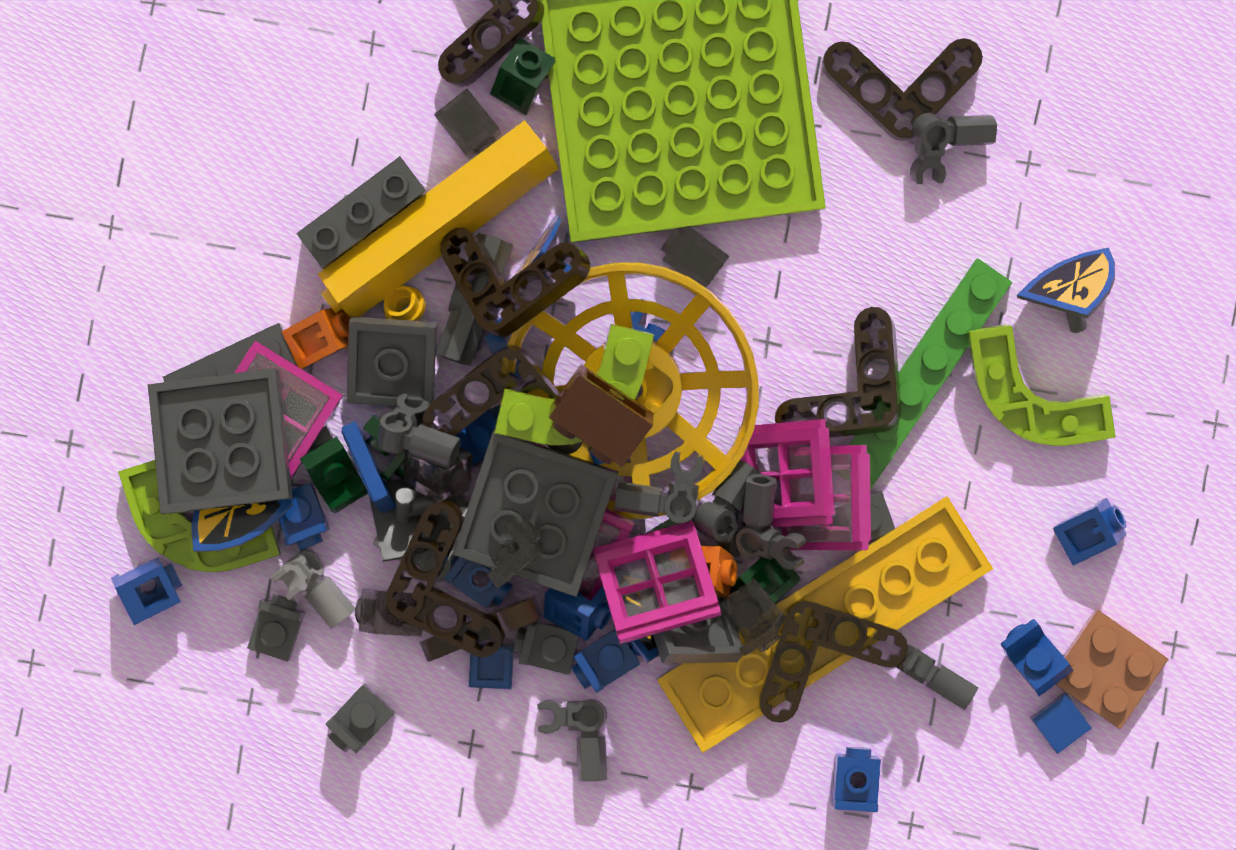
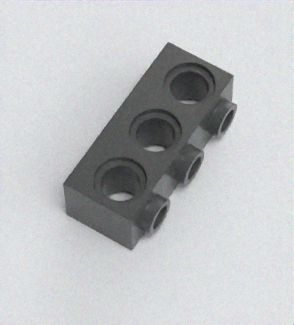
(361, 212)

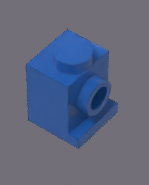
(462, 578)
(145, 604)
(856, 798)

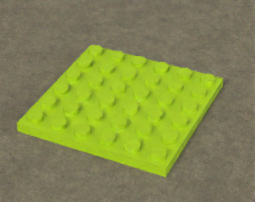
(680, 113)

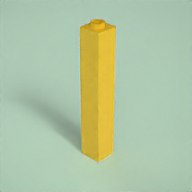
(415, 234)

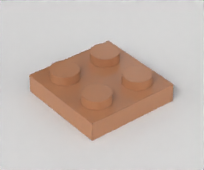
(1110, 668)

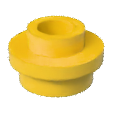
(399, 299)

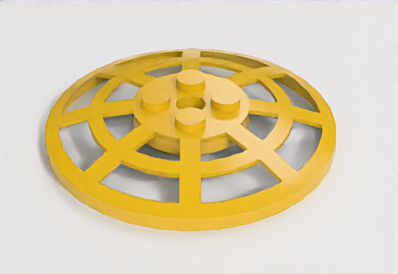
(662, 377)

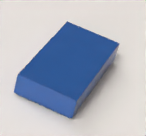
(368, 467)

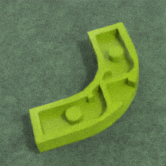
(621, 366)
(1023, 411)
(173, 532)

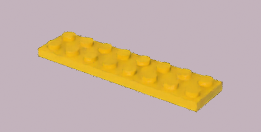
(886, 584)

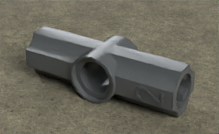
(462, 332)

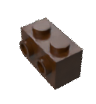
(600, 417)

